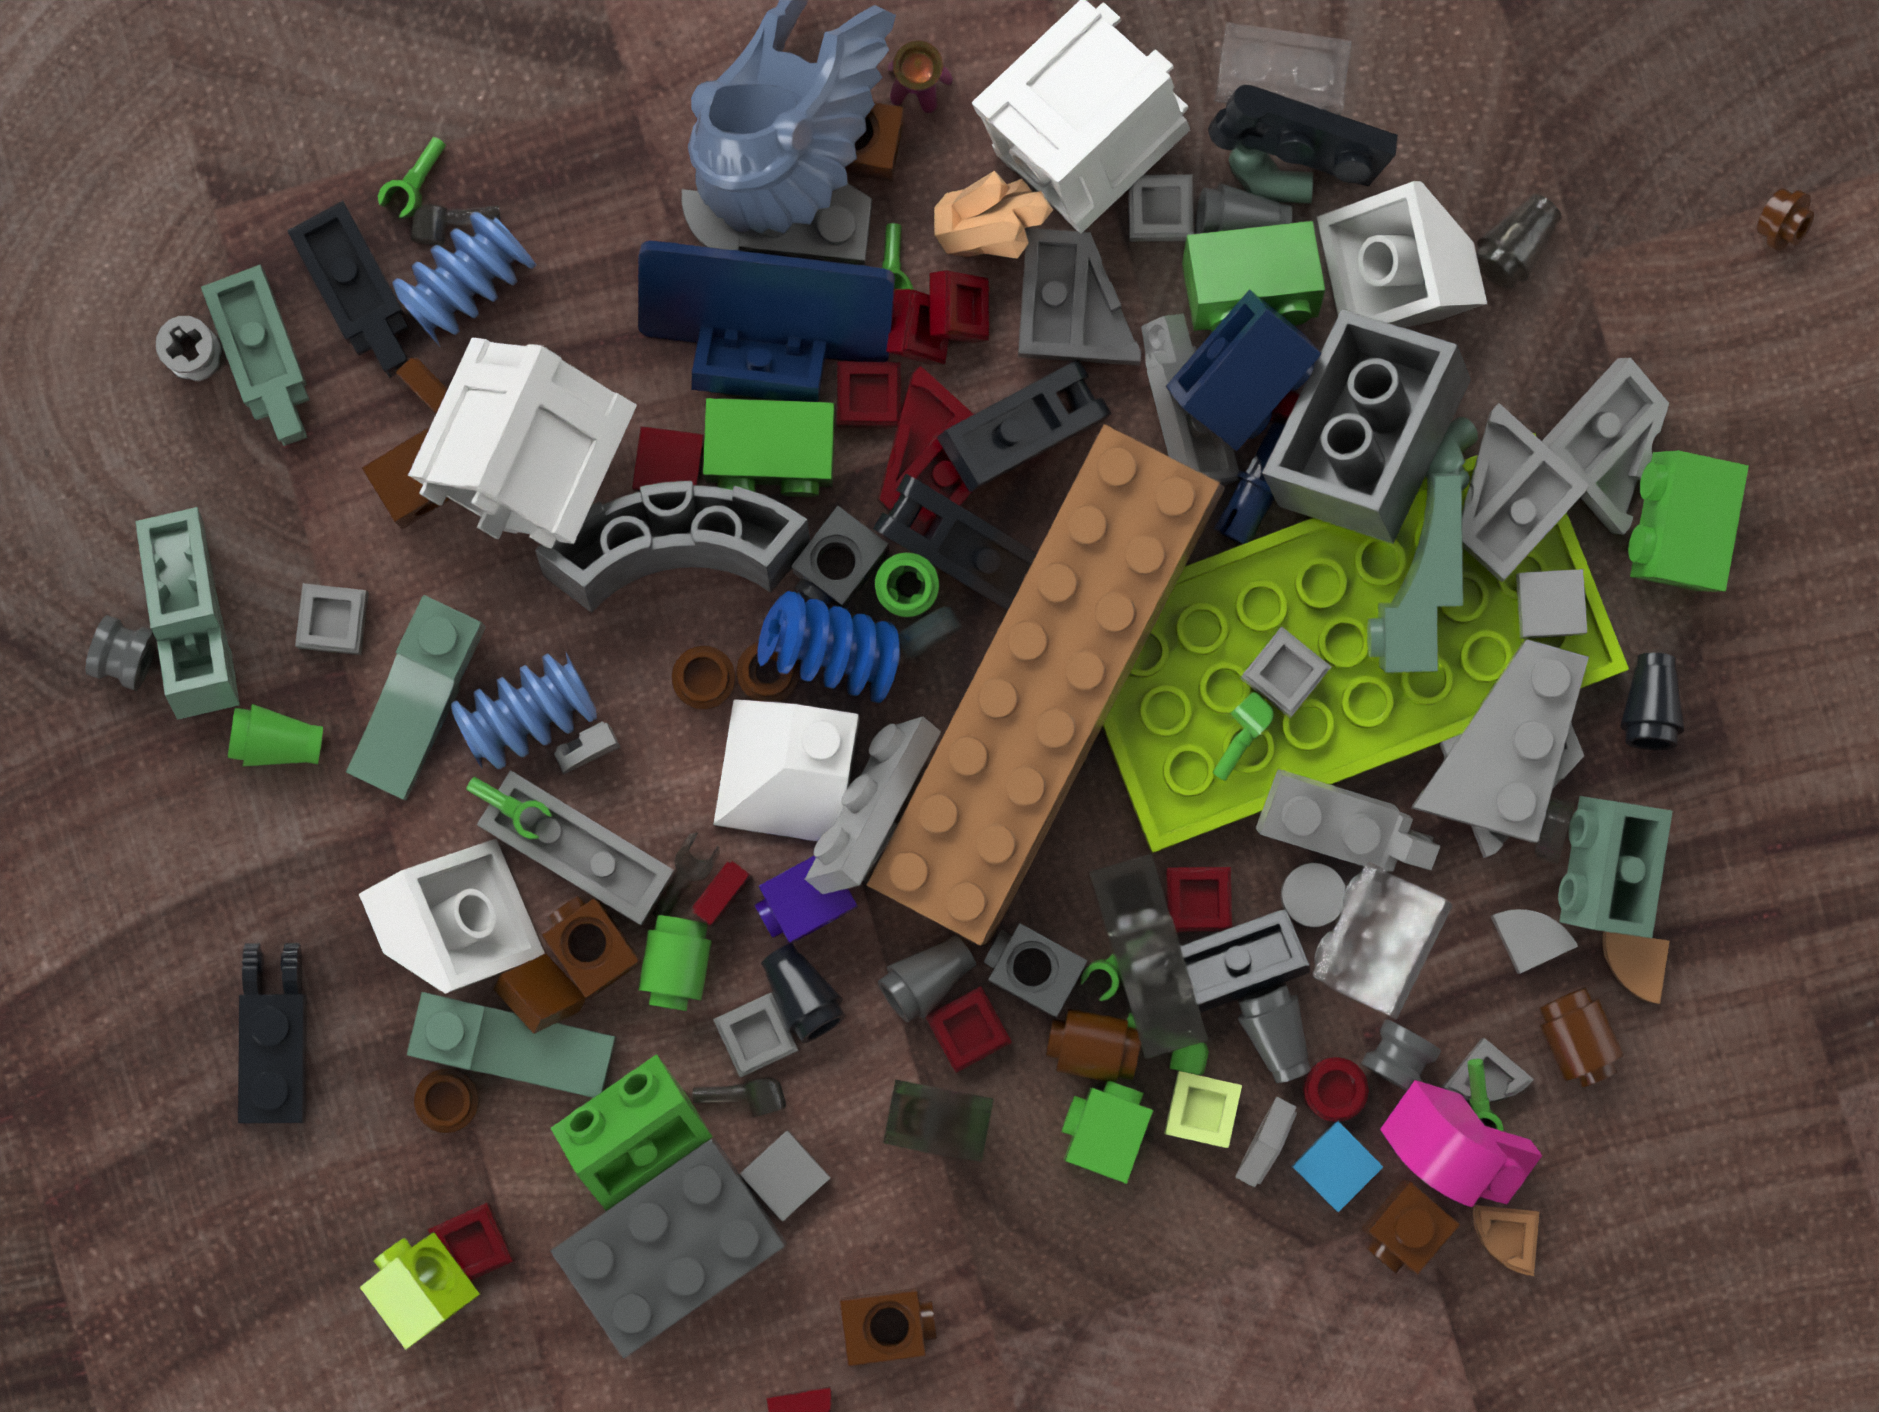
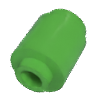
(675, 962)

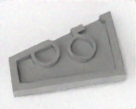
(1512, 748)

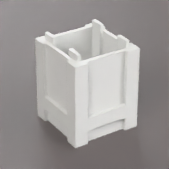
(1083, 113)
(521, 441)

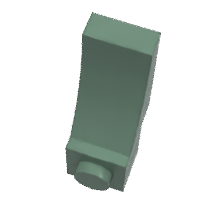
(186, 614)
(1407, 627)
(416, 697)
(504, 1046)

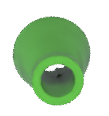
(888, 587)
(272, 738)

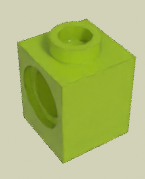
(417, 1288)

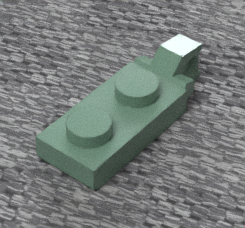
(259, 350)

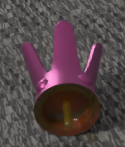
(917, 71)

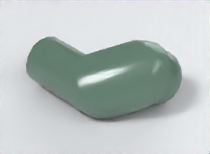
(1263, 178)
(1449, 457)

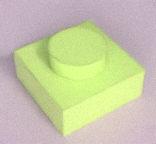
(1203, 1109)

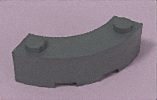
(672, 529)

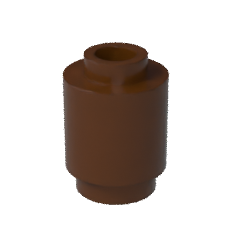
(1580, 1037)
(1094, 1046)

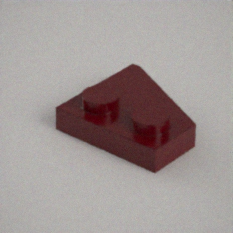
(916, 450)

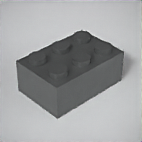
(1367, 426)
(668, 1247)

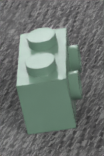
(1614, 866)

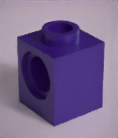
(797, 906)

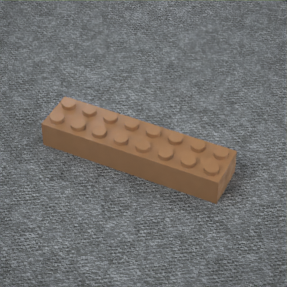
(1046, 685)

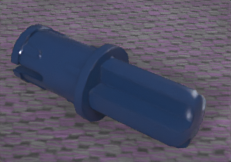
(1252, 495)

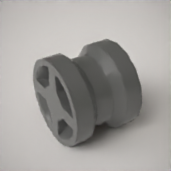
(120, 653)
(1400, 1055)

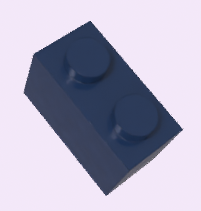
(1244, 371)

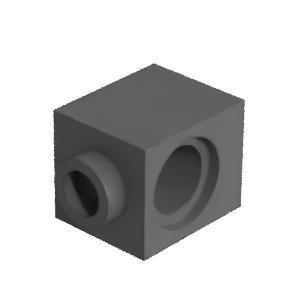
(843, 532)
(1064, 969)

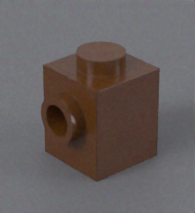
(1408, 1229)

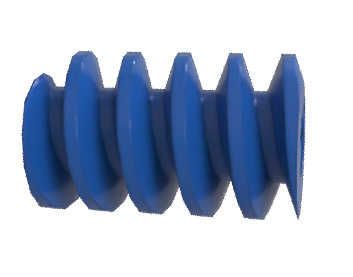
(830, 641)

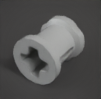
(170, 349)

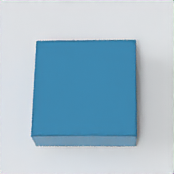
(1337, 1166)

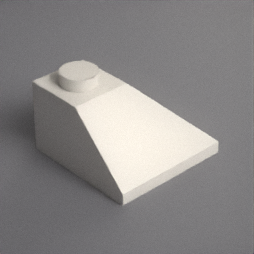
(1400, 258)
(785, 768)
(454, 918)

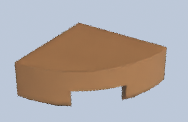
(1637, 963)
(1508, 1236)

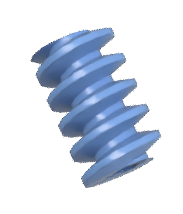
(462, 275)
(524, 711)

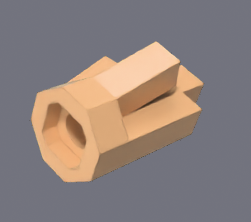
(989, 217)

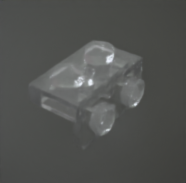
(1285, 63)
(1380, 940)

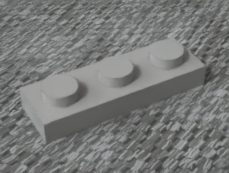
(871, 805)
(581, 851)

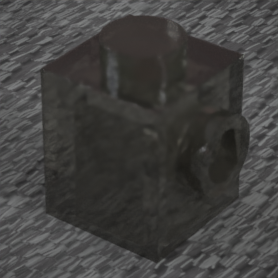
(938, 1120)

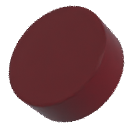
(1335, 1089)

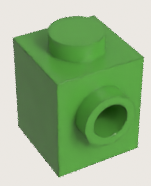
(1106, 1130)

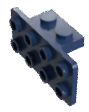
(763, 317)

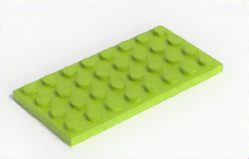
(1322, 589)

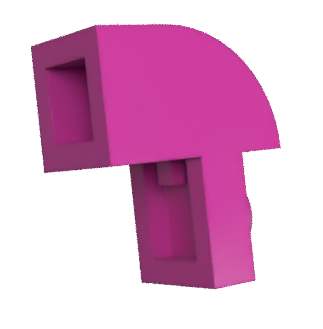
(1453, 1149)

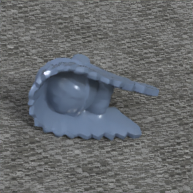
(784, 128)

